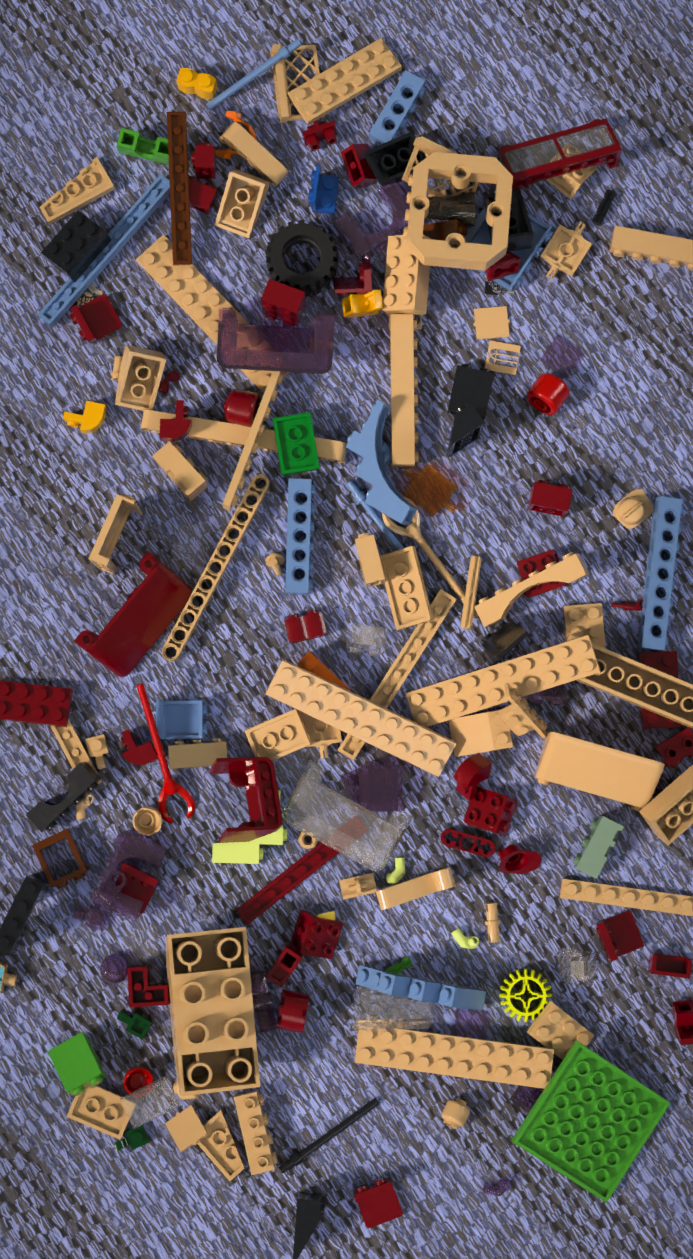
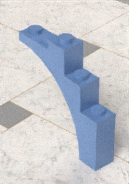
(372, 469)
(420, 989)

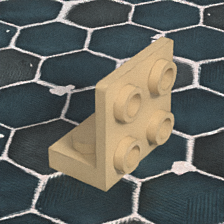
(571, 182)

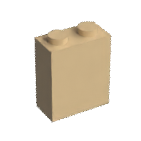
(369, 560)

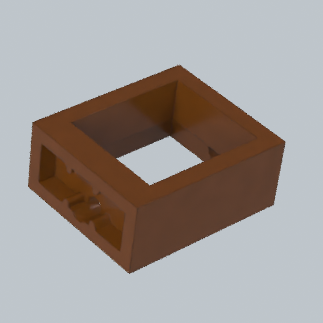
(78, 874)

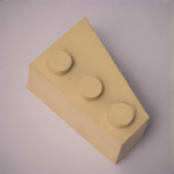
(181, 470)

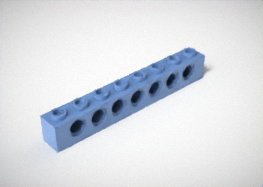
(675, 509)

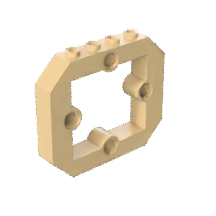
(475, 169)

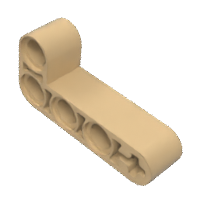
(254, 153)
(415, 888)

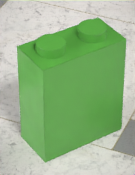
(77, 1064)

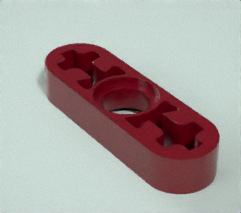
(471, 850)

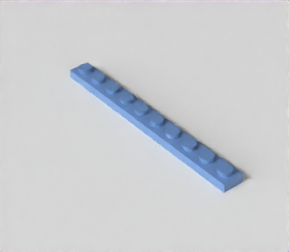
(119, 235)

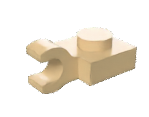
(97, 748)

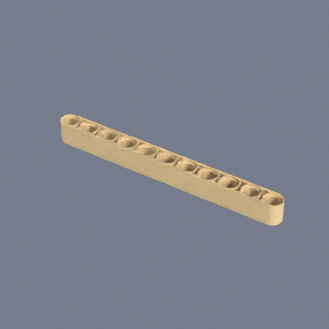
(237, 435)
(216, 557)

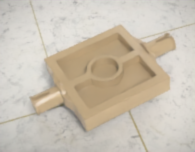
(566, 250)
(320, 733)

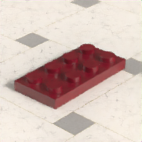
(667, 663)
(35, 703)

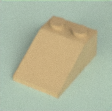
(242, 202)
(139, 378)
(479, 734)

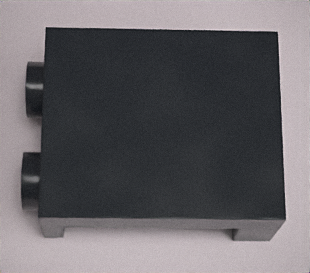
(471, 387)

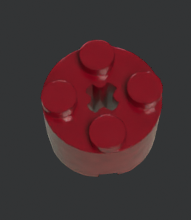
(292, 1011)

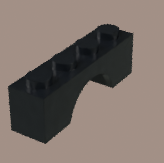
(80, 781)

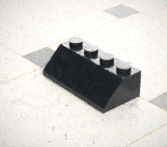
(465, 428)

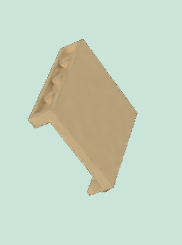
(111, 532)

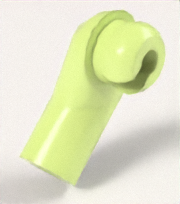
(398, 873)
(468, 942)

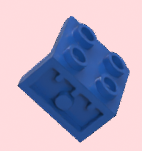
(324, 192)

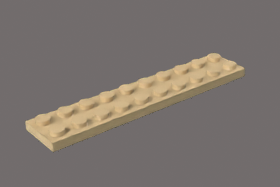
(193, 295)
(486, 686)
(360, 717)
(456, 1056)

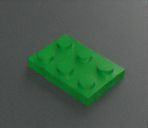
(296, 443)

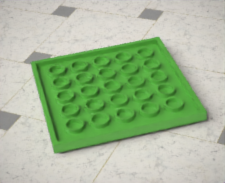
(590, 1121)

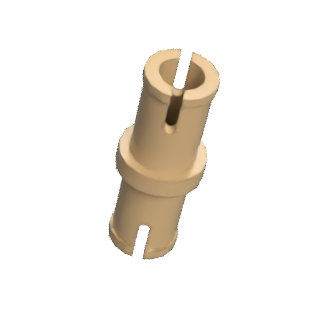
(492, 922)

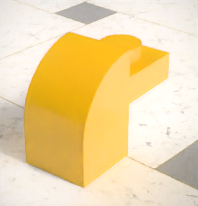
(362, 305)
(90, 421)

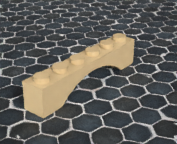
(496, 608)

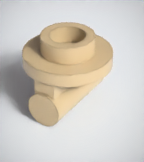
(275, 560)

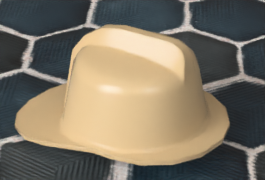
(633, 509)

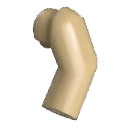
(80, 808)

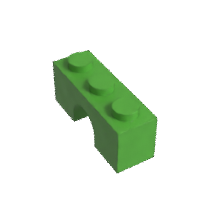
(135, 145)

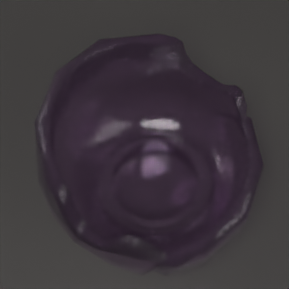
(114, 969)

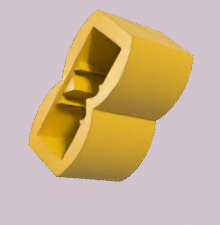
(193, 83)

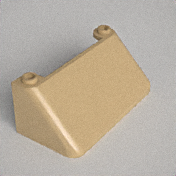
(598, 770)

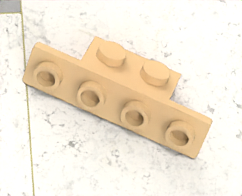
(520, 716)

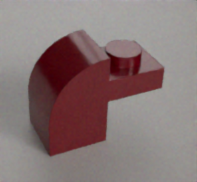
(178, 428)
(136, 754)
(470, 773)
(284, 966)
(683, 1021)

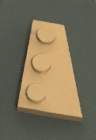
(221, 1146)

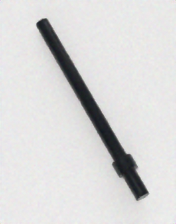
(297, 1158)

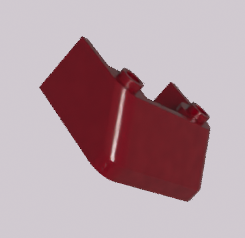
(263, 801)

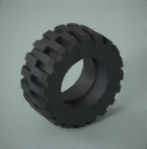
(307, 234)

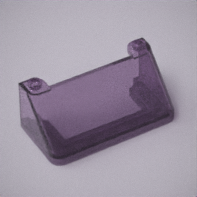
(275, 346)

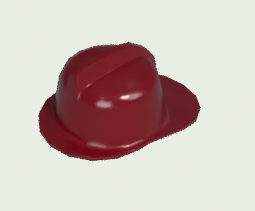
(517, 860)

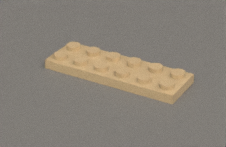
(344, 81)

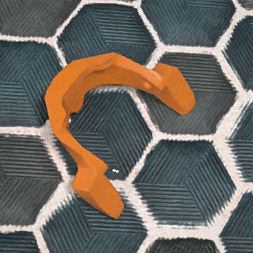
(237, 118)

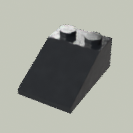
(391, 159)
(520, 228)
(503, 640)
(308, 1214)

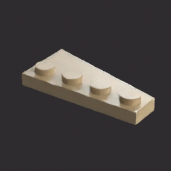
(79, 192)

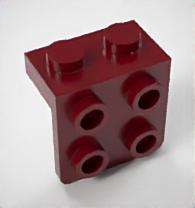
(96, 319)
(491, 811)
(378, 1202)

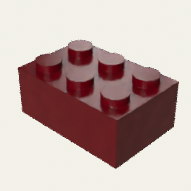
(283, 303)

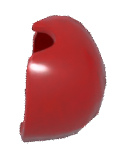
(133, 1081)

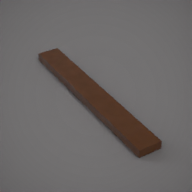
(179, 188)

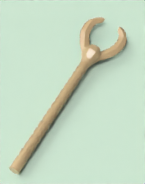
(413, 532)

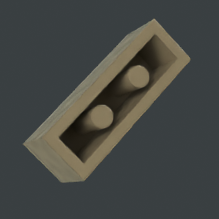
(196, 754)

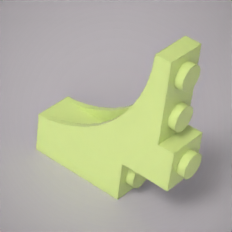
(249, 851)

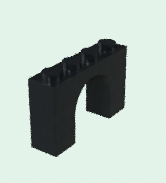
(28, 896)

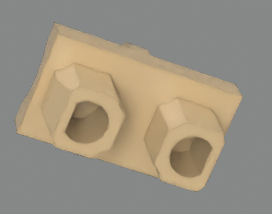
(358, 886)

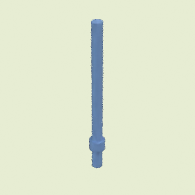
(284, 52)
(360, 497)

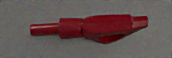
(629, 606)

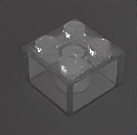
(367, 639)

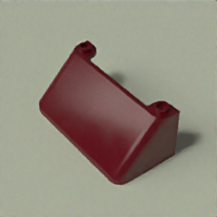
(139, 620)

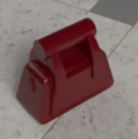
(505, 266)

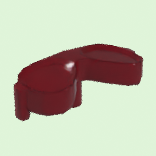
(173, 376)

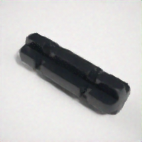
(603, 207)

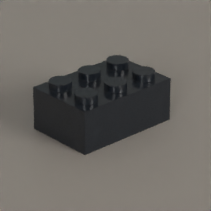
(76, 246)

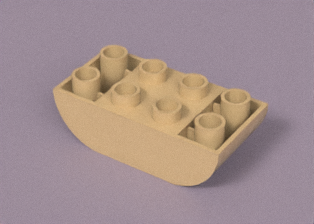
(212, 1011)

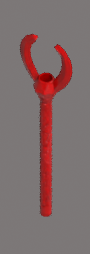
(170, 785)

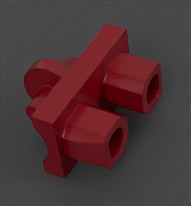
(318, 132)

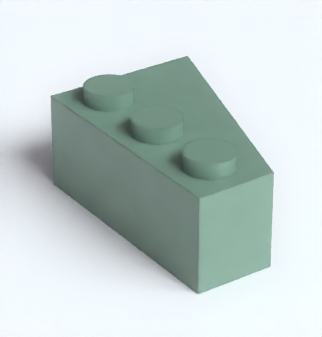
(597, 846)

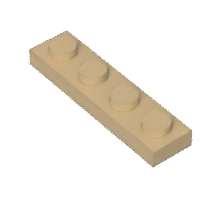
(72, 746)

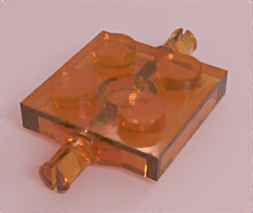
(430, 490)

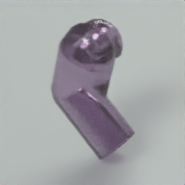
(498, 1188)

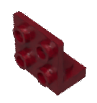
(361, 284)
(535, 563)
(139, 884)
(315, 935)
(619, 935)

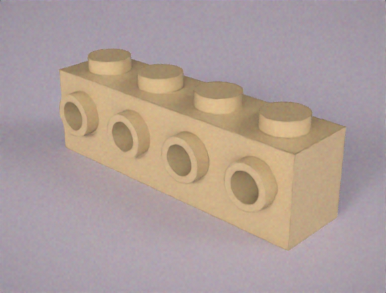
(254, 1131)

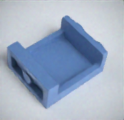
(181, 719)

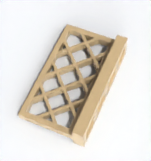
(281, 79)
(428, 147)

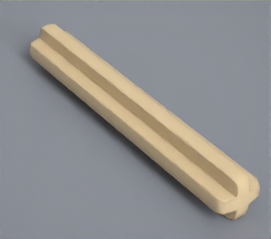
(471, 592)

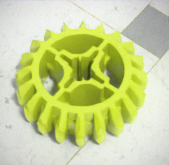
(535, 995)

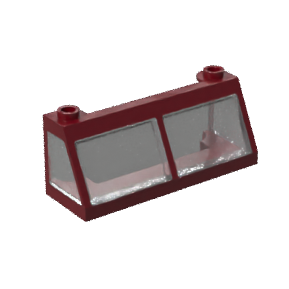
(561, 153)

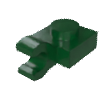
(137, 1025)
(134, 1137)

